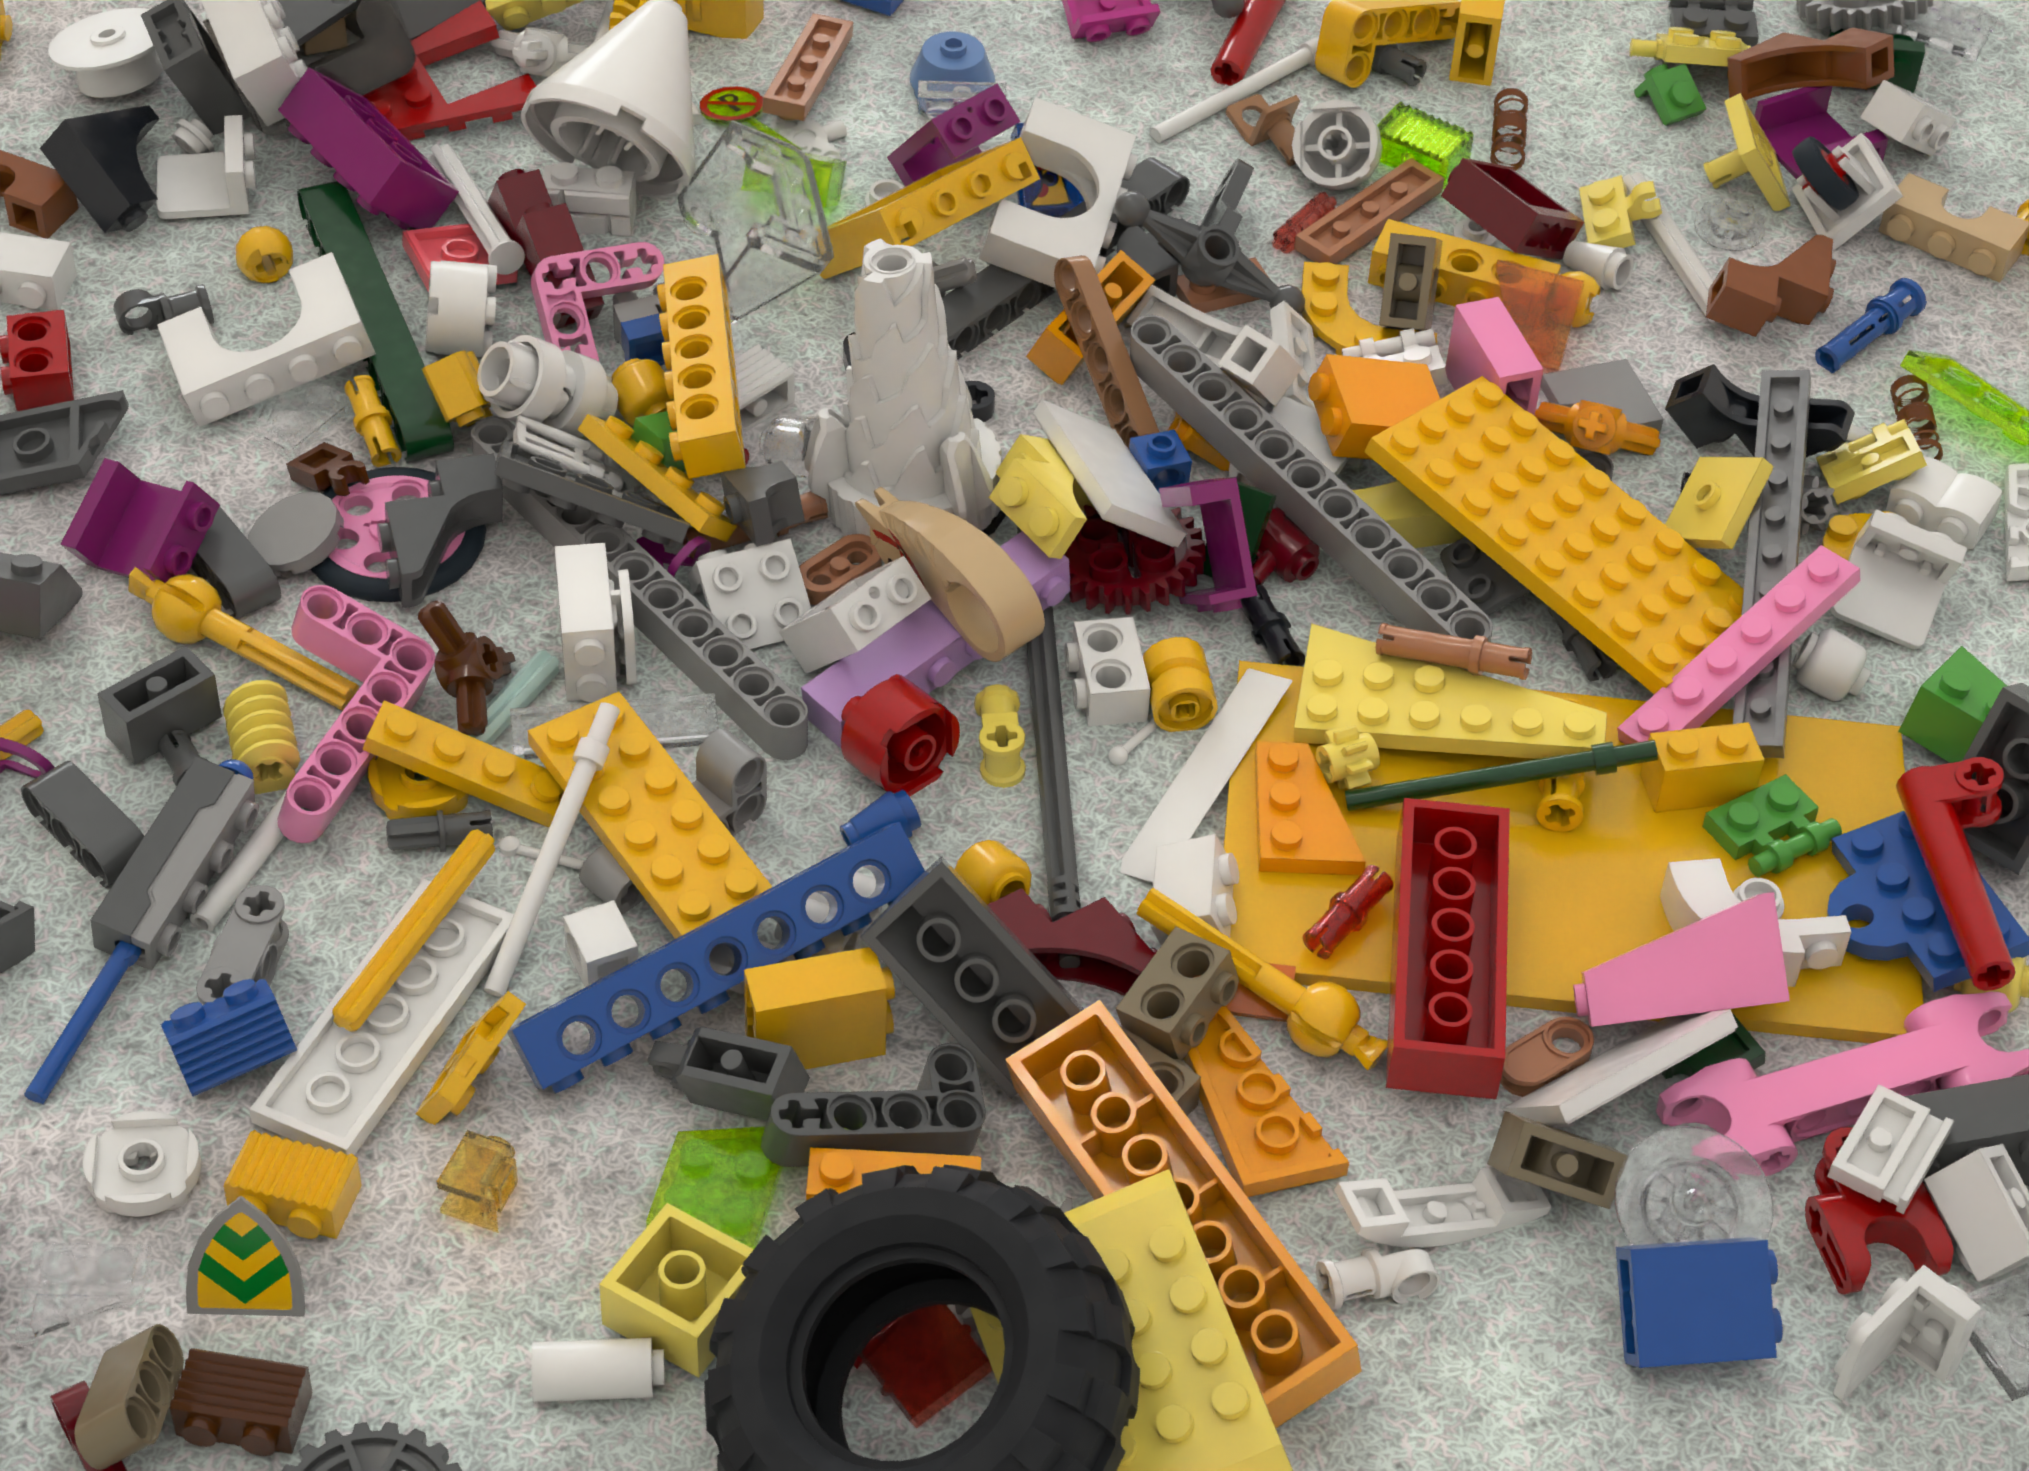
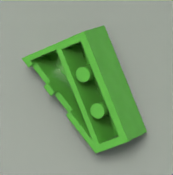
(1952, 706)

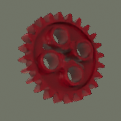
(1101, 564)

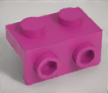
(1102, 17)

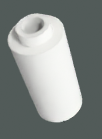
(595, 1369)

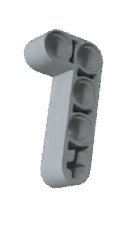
(729, 780)

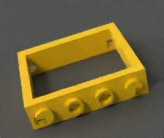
(931, 203)

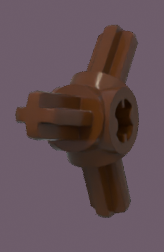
(464, 665)

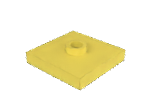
(1718, 500)

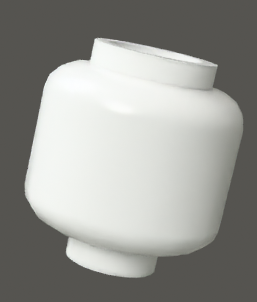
(1831, 665)

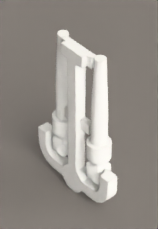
(573, 460)

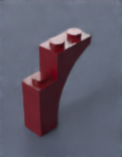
(540, 228)
(1104, 938)

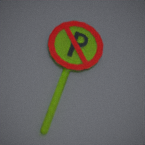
(738, 105)

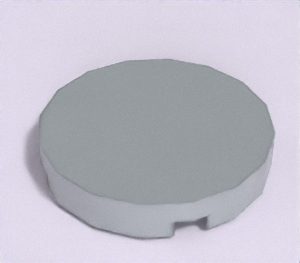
(297, 532)

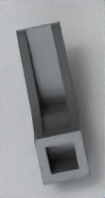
(422, 528)

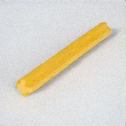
(413, 931)

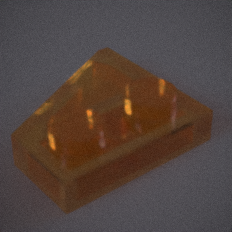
(1541, 307)

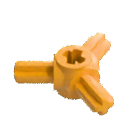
(1598, 428)

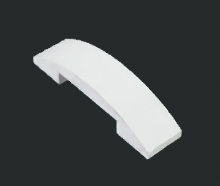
(1440, 1212)

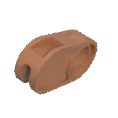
(1535, 1059)

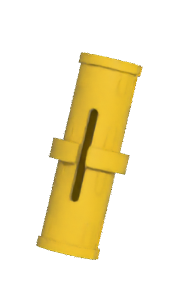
(372, 420)

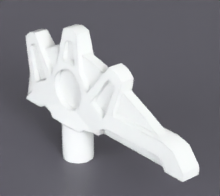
(811, 135)

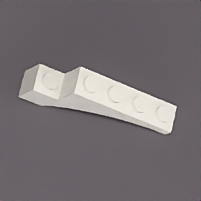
(1243, 353)

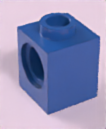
(1162, 458)

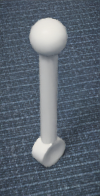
(1119, 754)
(511, 846)

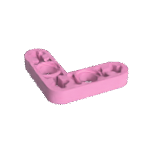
(569, 297)

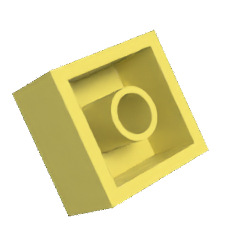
(674, 1286)

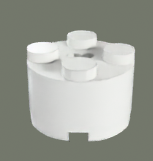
(460, 307)

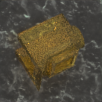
(479, 1179)

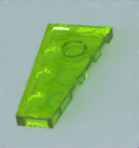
(1971, 391)

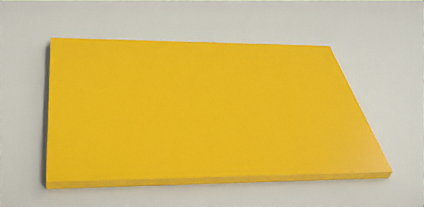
(1590, 888)

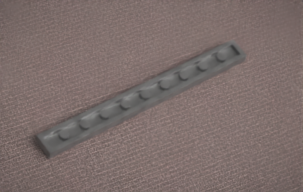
(1775, 542)

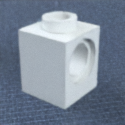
(598, 941)

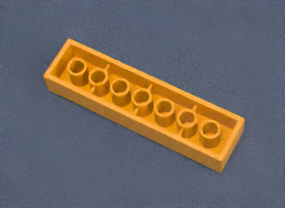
(1124, 1126)

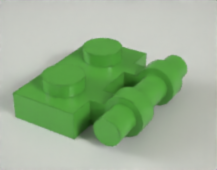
(1763, 817)

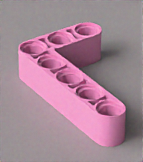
(392, 669)

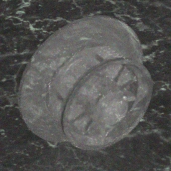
(1691, 1188)

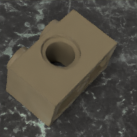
(1410, 282)
(1556, 1160)

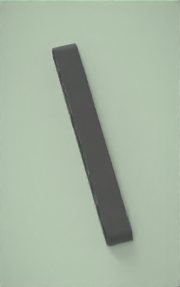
(1001, 295)

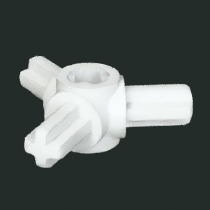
(537, 49)

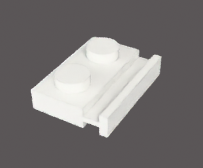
(1890, 1148)

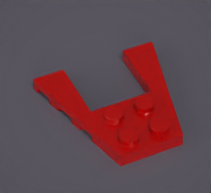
(415, 101)

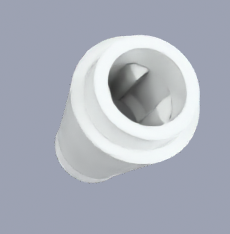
(1604, 263)

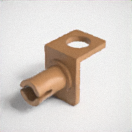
(1272, 124)

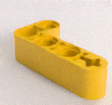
(1356, 27)

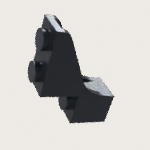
(1715, 409)

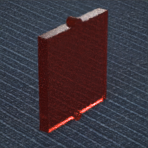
(925, 1361)

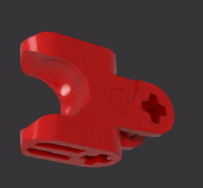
(1848, 1221)

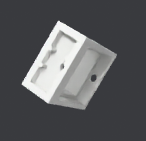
(855, 615)

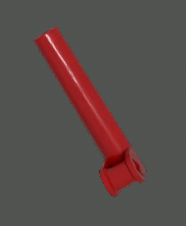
(1244, 40)
(1938, 808)

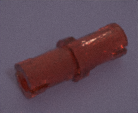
(1348, 911)

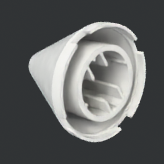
(624, 102)

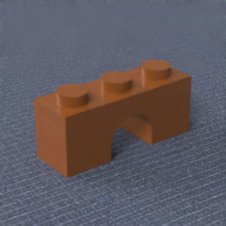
(34, 195)

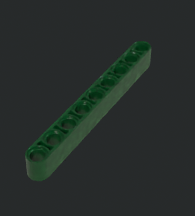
(397, 363)

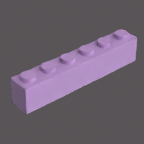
(922, 645)

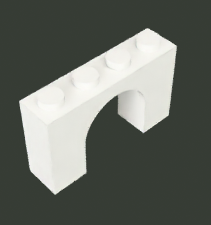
(1095, 162)
(228, 381)

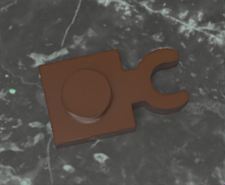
(327, 467)

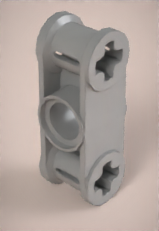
(248, 943)

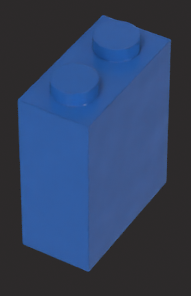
(1698, 1302)

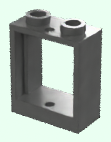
(193, 63)

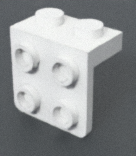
(209, 181)
(1899, 578)
(752, 590)
(1918, 1317)

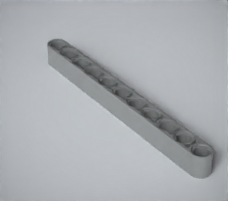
(1303, 485)
(670, 616)

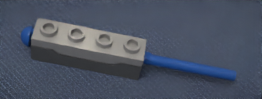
(159, 890)

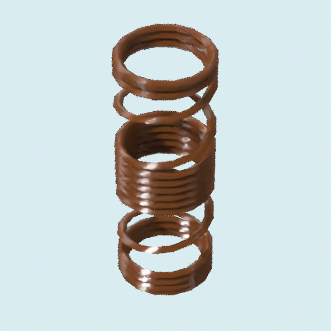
(1515, 119)
(1917, 412)

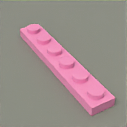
(1745, 647)

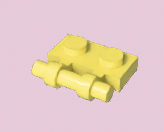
(1871, 461)

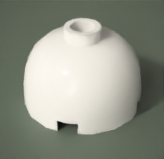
(1337, 145)

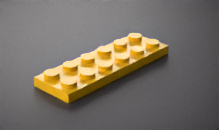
(652, 819)

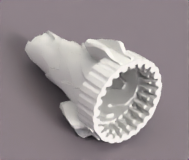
(906, 405)

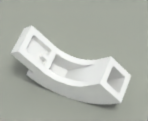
(1701, 889)

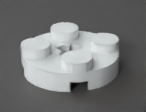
(145, 1191)

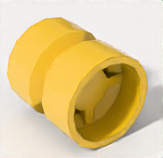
(1179, 684)

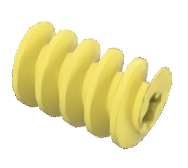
(262, 733)

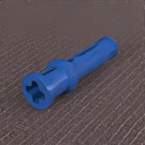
(1839, 351)

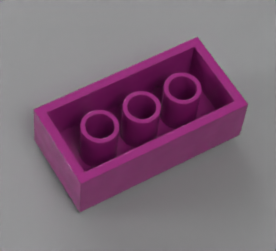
(366, 152)

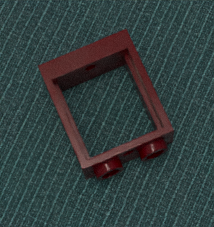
(1511, 208)

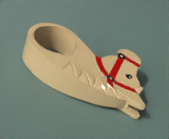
(961, 570)

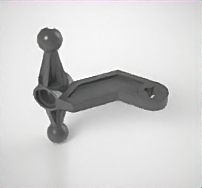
(1210, 251)

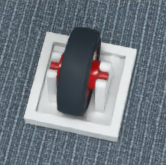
(1842, 187)

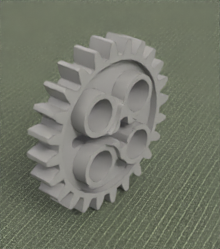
(1860, 13)

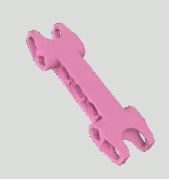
(1830, 1093)

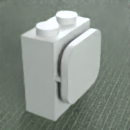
(593, 622)

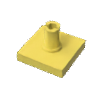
(1752, 155)

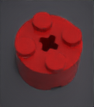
(898, 735)

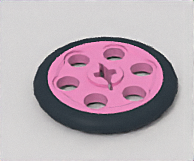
(347, 567)

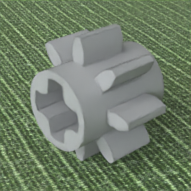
(1818, 506)

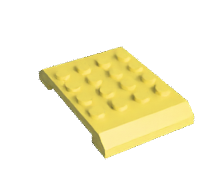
(1195, 1382)

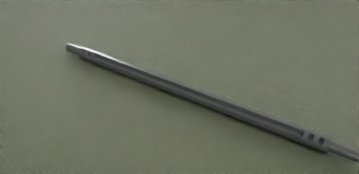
(1053, 778)

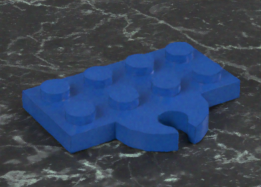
(1898, 900)

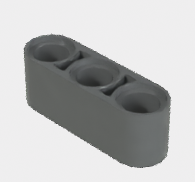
(235, 568)
(83, 819)

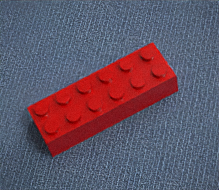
(1449, 949)

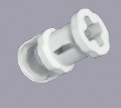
(1377, 1276)

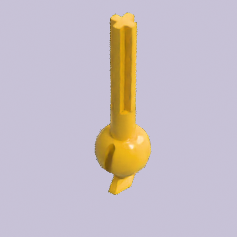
(190, 610)
(1319, 1017)

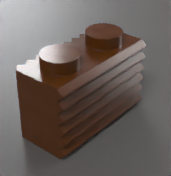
(241, 1402)

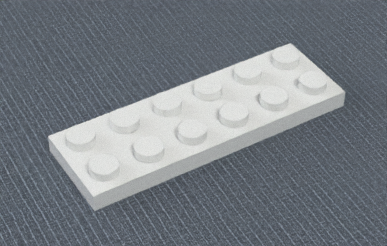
(347, 1080)

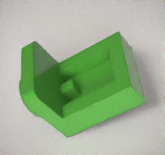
(1672, 93)

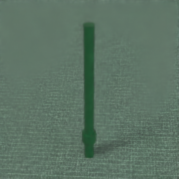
(1602, 759)

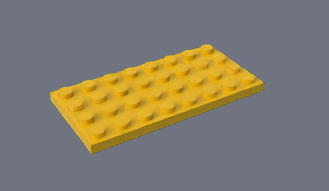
(1562, 530)

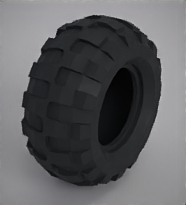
(907, 1247)

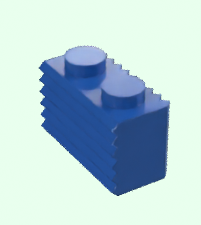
(228, 1035)

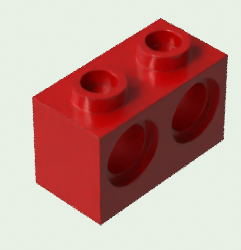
(38, 359)

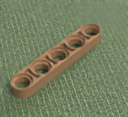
(1103, 348)

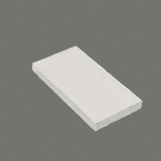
(1109, 474)
(1623, 1067)

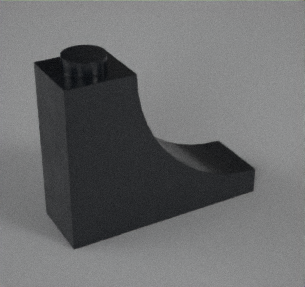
(102, 166)

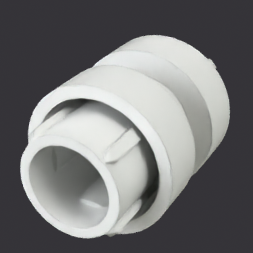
(545, 384)

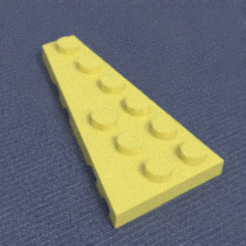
(1432, 705)

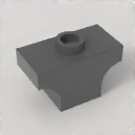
(762, 500)

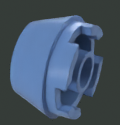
(951, 58)

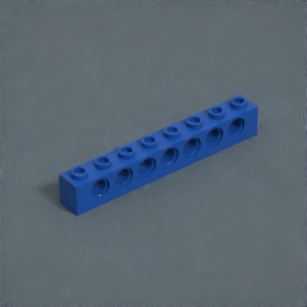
(539, 1037)

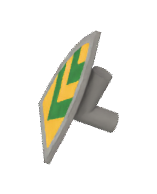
(244, 1267)

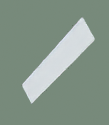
(1206, 770)

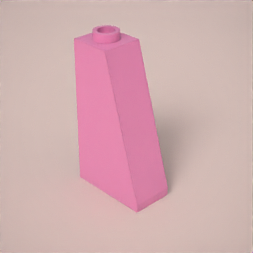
(1700, 968)

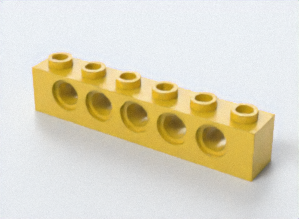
(702, 367)

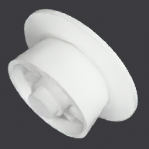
(108, 53)

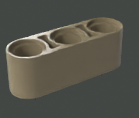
(129, 1397)

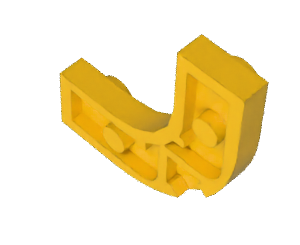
(1329, 308)

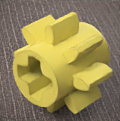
(1348, 757)

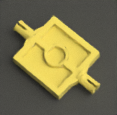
(1685, 47)

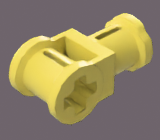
(1000, 736)

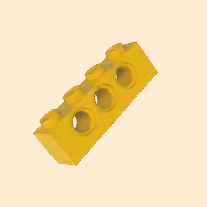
(1465, 266)

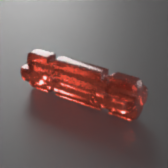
(1310, 213)

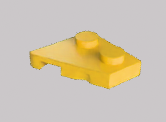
(471, 1056)

